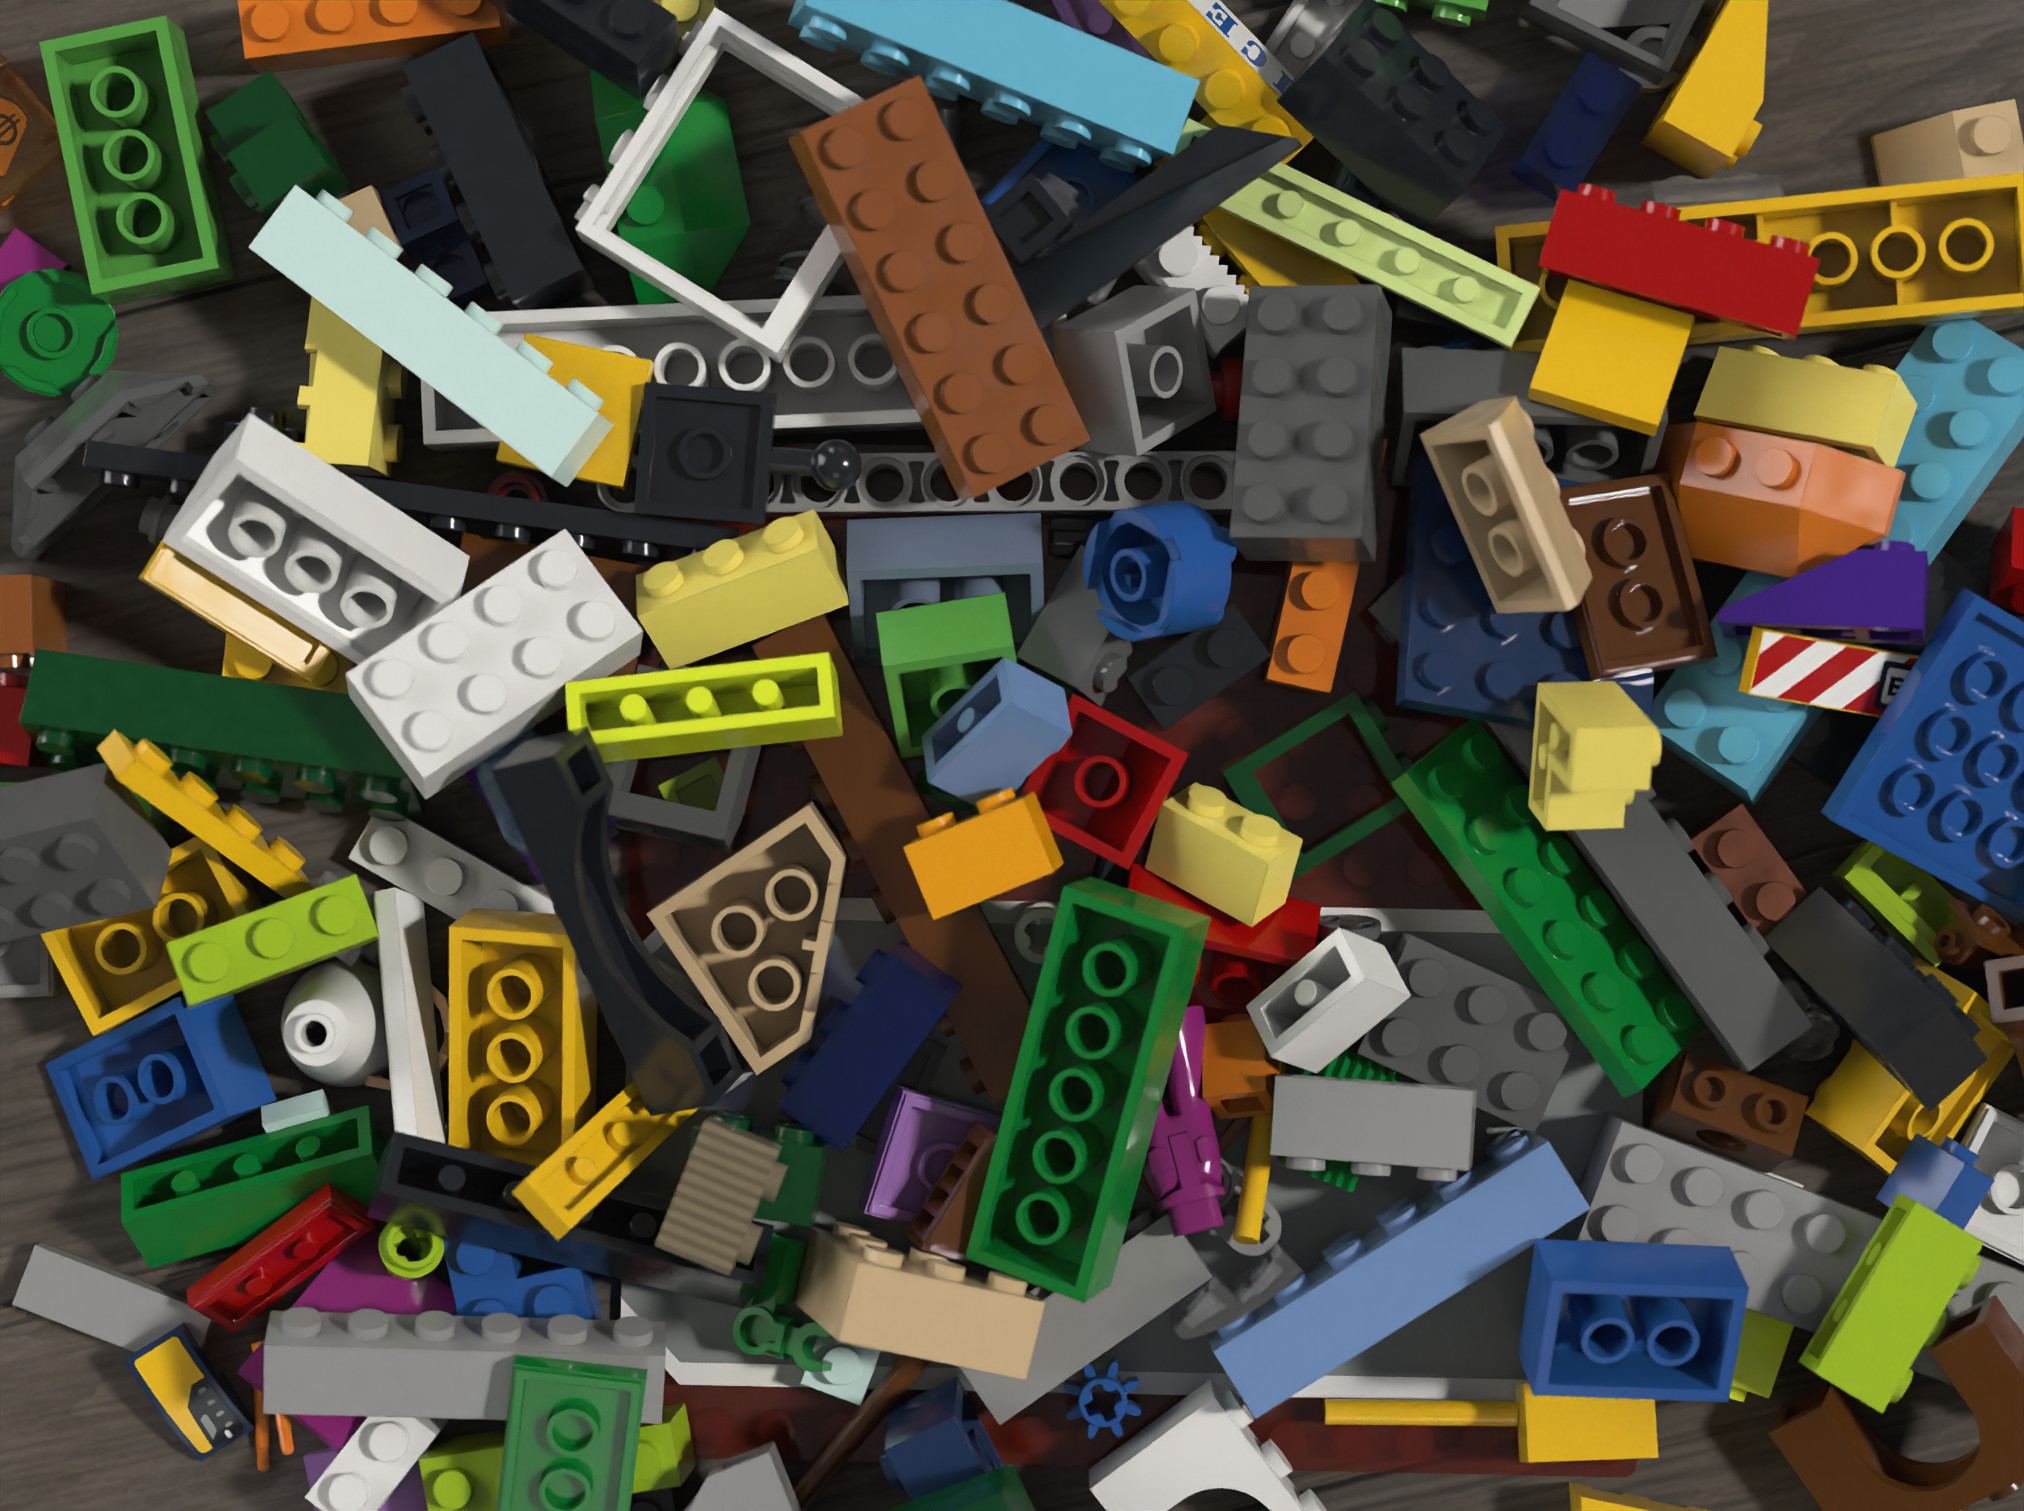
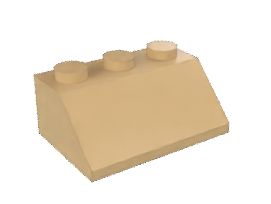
(1952, 146)
(1509, 508)

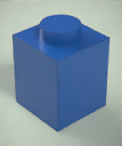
(1939, 1179)

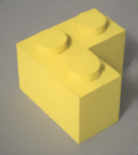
(1588, 755)

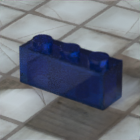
(867, 1043)

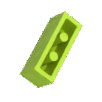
(272, 941)
(1893, 1303)

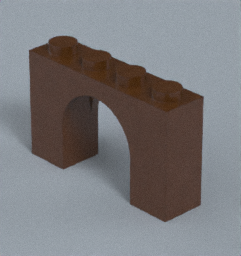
(1856, 1472)

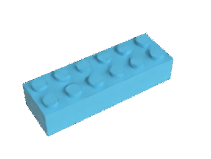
(1016, 68)

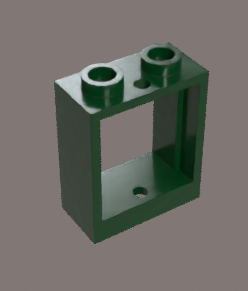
(1370, 725)

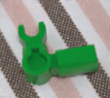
(766, 1326)

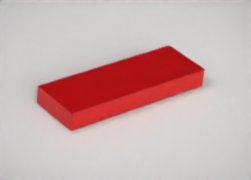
(280, 1258)

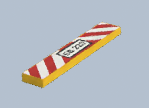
(1823, 672)

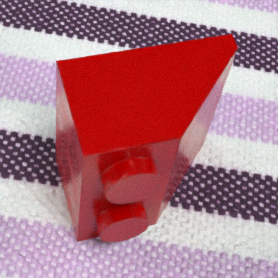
(1105, 782)

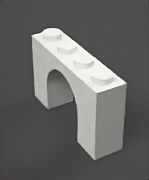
(1195, 1449)

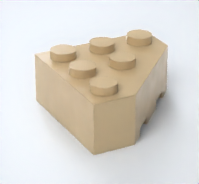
(762, 933)
(917, 1303)

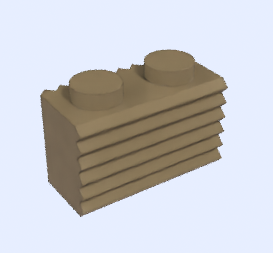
(720, 1197)

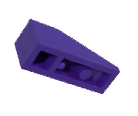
(1850, 599)

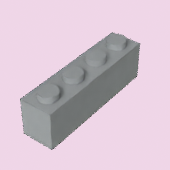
(1148, 1278)

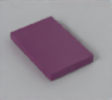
(351, 1283)

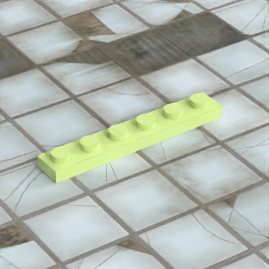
(1381, 249)

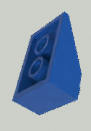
(159, 1082)

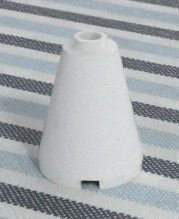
(336, 1024)

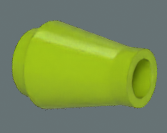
(425, 1245)

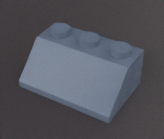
(938, 561)

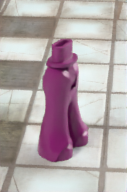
(1184, 1148)

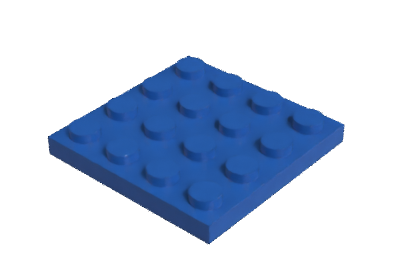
(1948, 760)

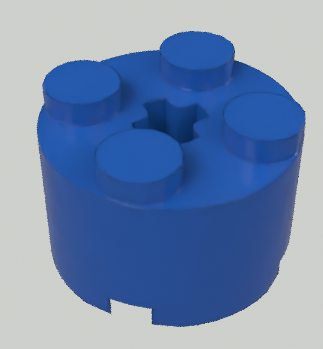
(1159, 570)

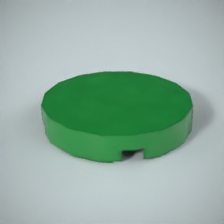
(54, 332)

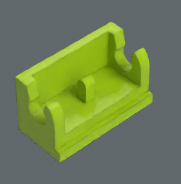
(1898, 898)

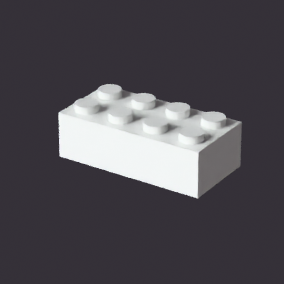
(493, 663)

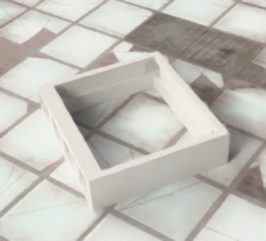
(638, 151)

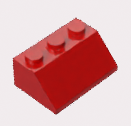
(1237, 958)

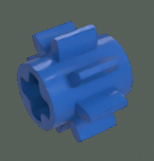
(1094, 1414)

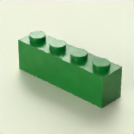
(246, 1185)

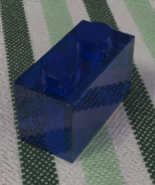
(1576, 127)

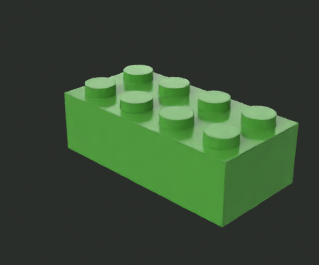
(137, 160)

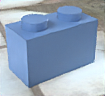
(996, 733)

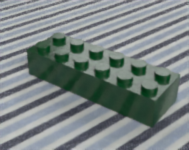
(222, 729)

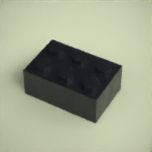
(1393, 115)
(1879, 996)

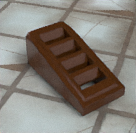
(950, 1209)

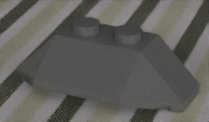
(120, 408)

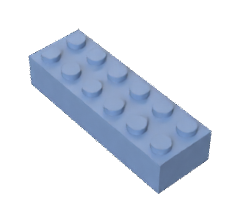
(1398, 1269)

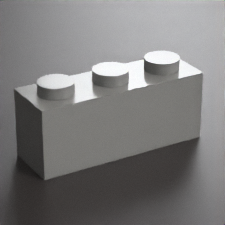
(1373, 1125)

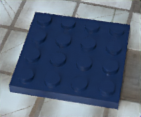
(1455, 646)

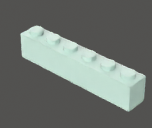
(431, 335)

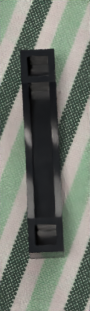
(561, 810)

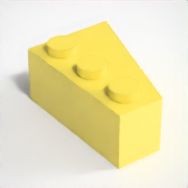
(350, 397)

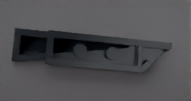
(1148, 217)

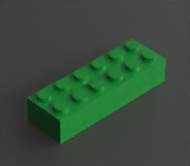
(1087, 1087)

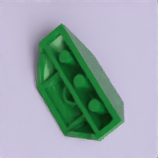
(693, 197)

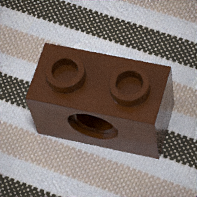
(1728, 1112)

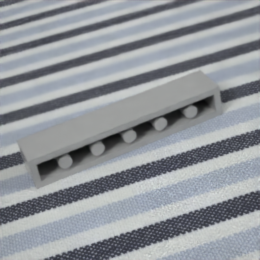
(437, 1360)

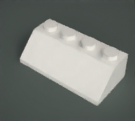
(314, 544)

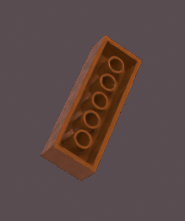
(939, 288)

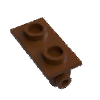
(1978, 937)

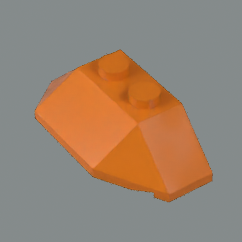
(1774, 499)

